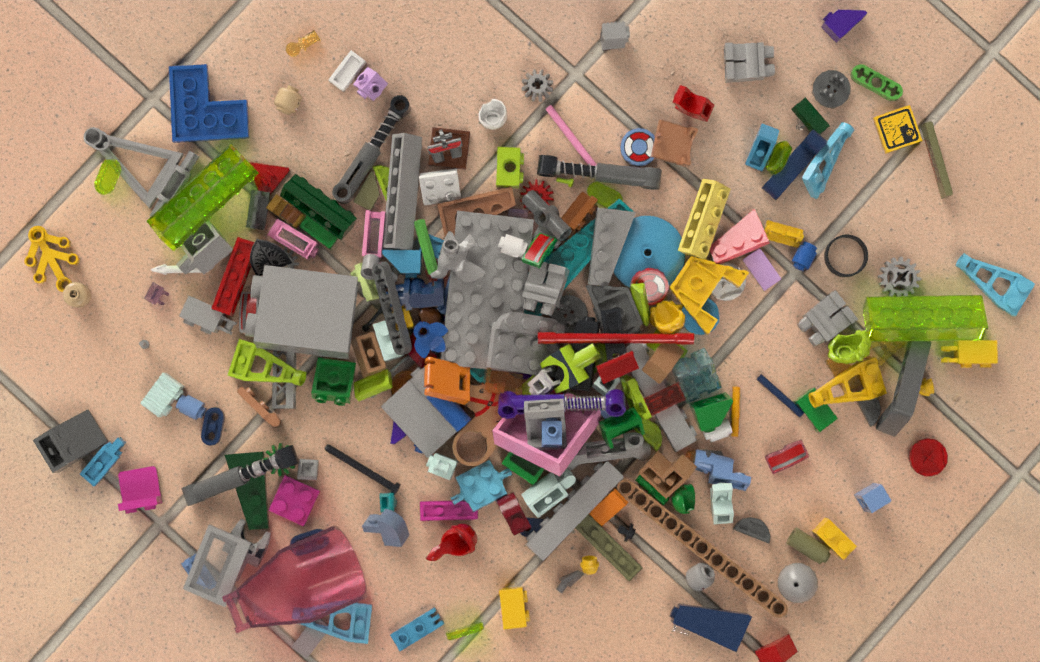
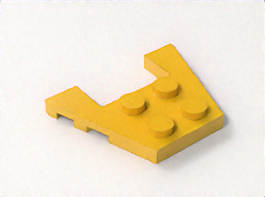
(696, 284)

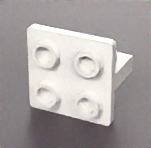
(439, 186)

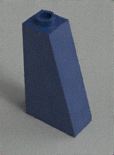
(714, 624)

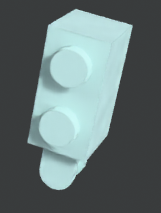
(441, 465)
(548, 492)

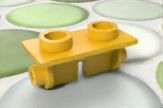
(783, 234)

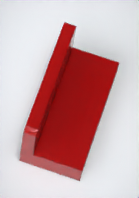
(617, 367)

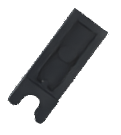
(612, 325)

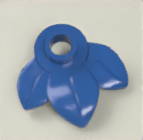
(431, 340)

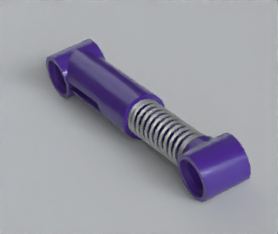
(613, 403)

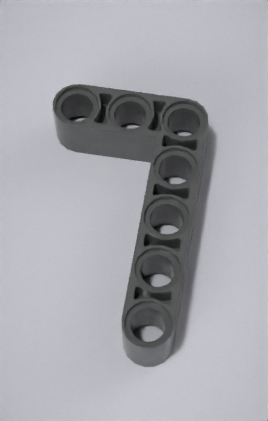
(906, 390)

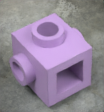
(370, 84)

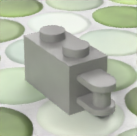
(201, 314)

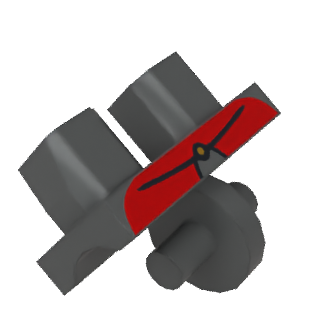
(453, 145)

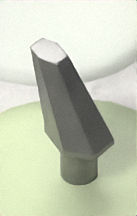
(569, 580)

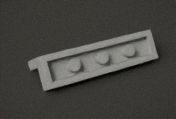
(290, 388)

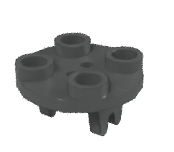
(826, 96)
(567, 304)

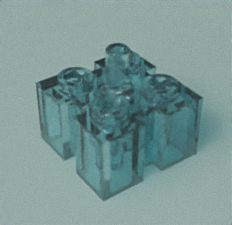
(696, 375)

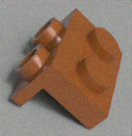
(578, 211)

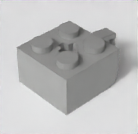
(204, 249)

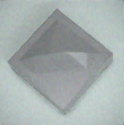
(308, 469)

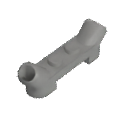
(627, 447)

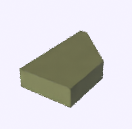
(368, 193)

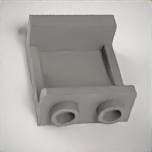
(538, 411)

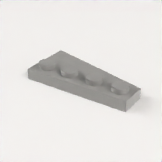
(608, 240)

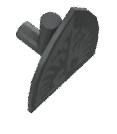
(268, 254)

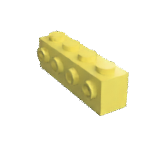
(704, 219)

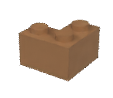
(664, 475)

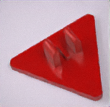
(269, 176)

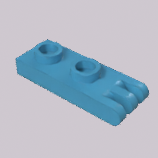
(416, 629)

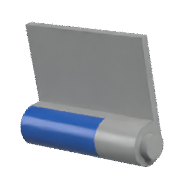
(422, 417)

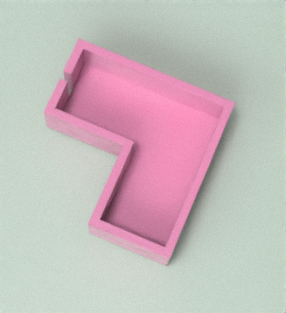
(512, 436)

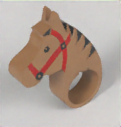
(486, 418)

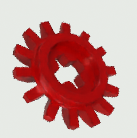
(540, 189)

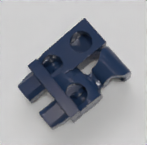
(419, 295)

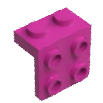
(139, 489)

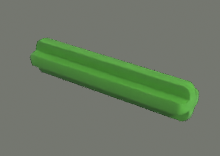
(426, 246)

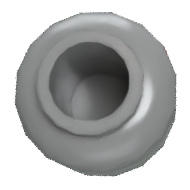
(700, 576)

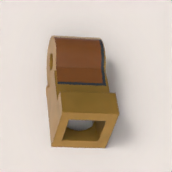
(285, 211)

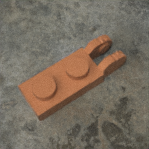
(261, 408)

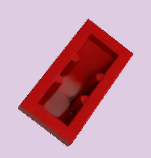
(777, 651)

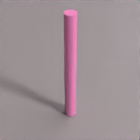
(570, 136)

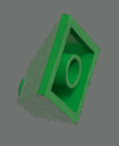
(711, 411)

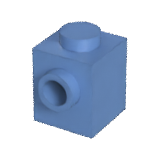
(551, 433)

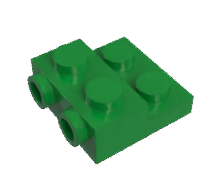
(333, 381)

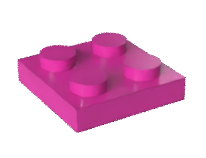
(294, 500)

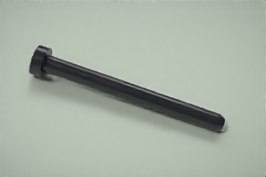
(363, 469)

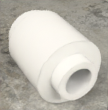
(512, 246)
(720, 432)

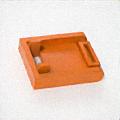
(444, 379)

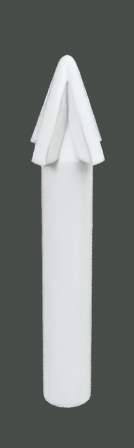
(164, 269)

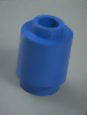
(804, 256)

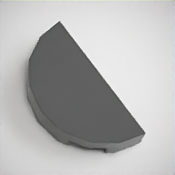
(870, 410)
(753, 527)

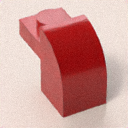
(692, 104)

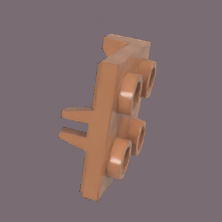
(673, 143)

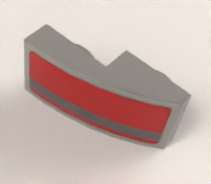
(247, 305)

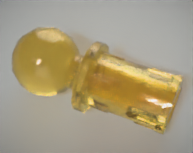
(293, 48)

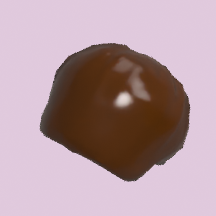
(429, 315)

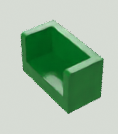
(820, 416)
(615, 426)
(523, 468)

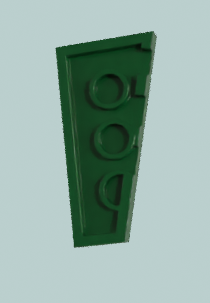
(253, 493)

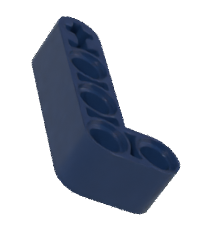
(795, 164)

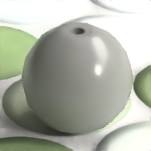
(797, 583)

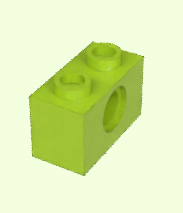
(505, 156)

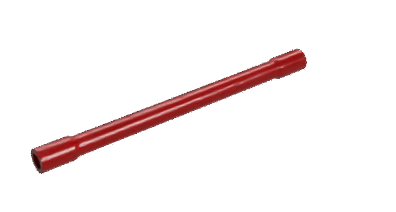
(553, 338)

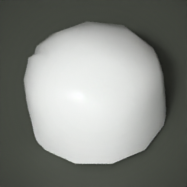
(493, 114)

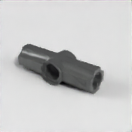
(546, 215)

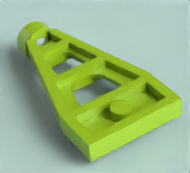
(244, 359)

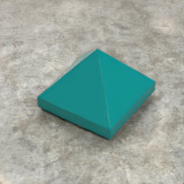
(387, 501)

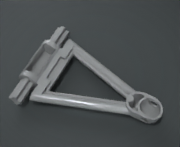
(170, 179)

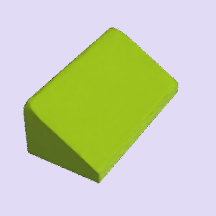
(640, 299)

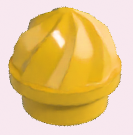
(927, 387)
(589, 564)

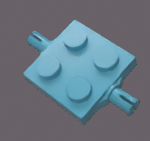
(481, 486)

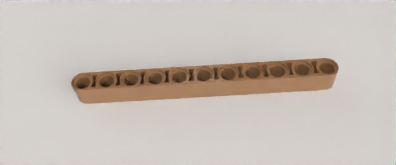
(710, 551)

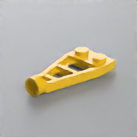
(870, 378)

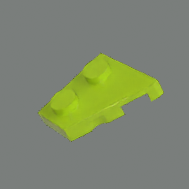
(634, 396)

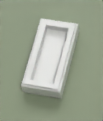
(347, 71)

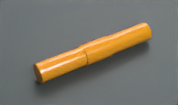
(735, 412)

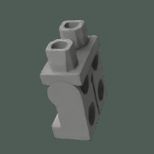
(746, 62)
(545, 287)
(820, 321)

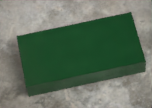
(810, 116)

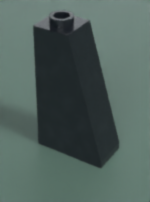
(587, 325)

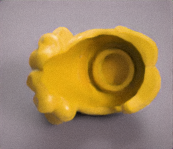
(667, 317)

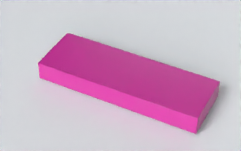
(446, 511)

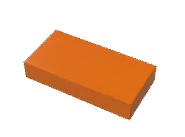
(608, 507)

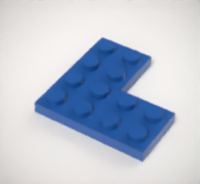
(195, 116)

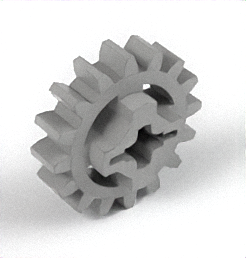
(894, 272)

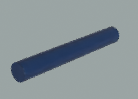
(780, 395)

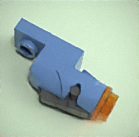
(719, 468)

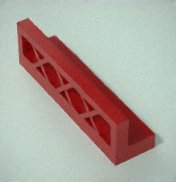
(234, 278)

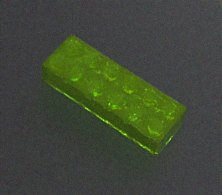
(202, 197)
(925, 318)

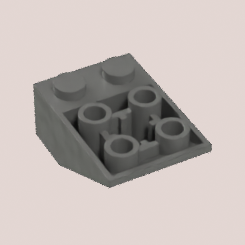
(70, 441)

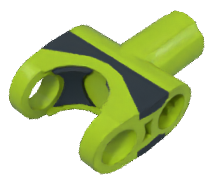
(572, 364)

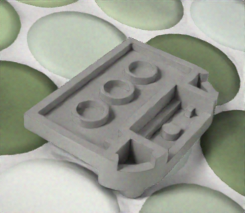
(516, 345)

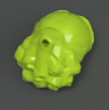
(849, 348)

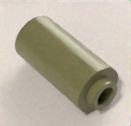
(808, 546)

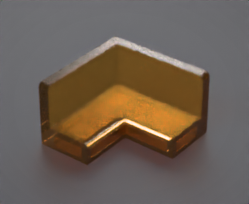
(500, 381)

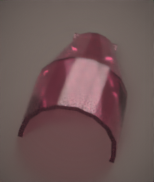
(301, 583)

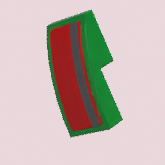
(538, 250)

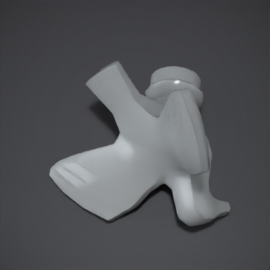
(454, 258)

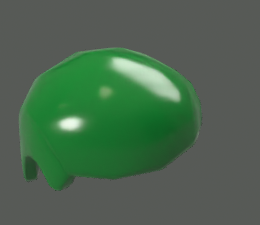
(684, 499)

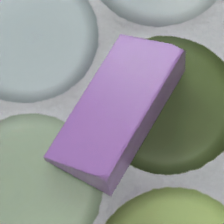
(761, 269)

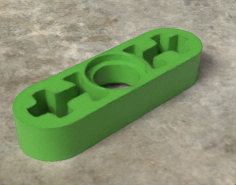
(891, 84)

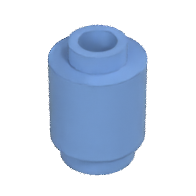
(191, 407)

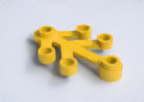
(49, 256)

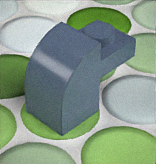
(390, 525)

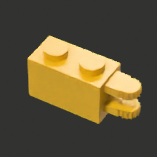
(972, 352)

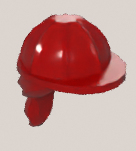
(456, 541)

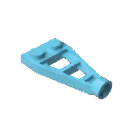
(813, 178)
(1015, 294)
(359, 624)

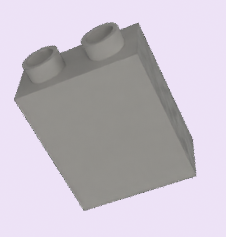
(303, 311)

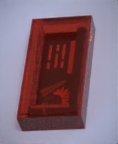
(664, 399)

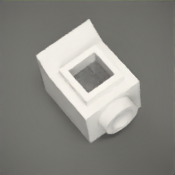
(542, 383)

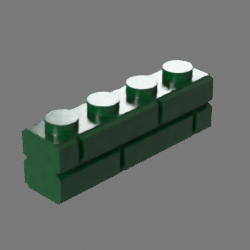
(318, 206)

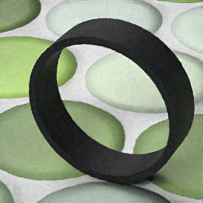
(860, 242)

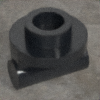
(629, 532)

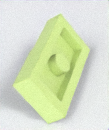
(368, 286)

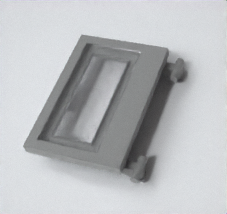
(218, 565)

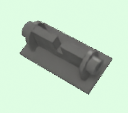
(257, 210)

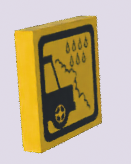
(897, 129)

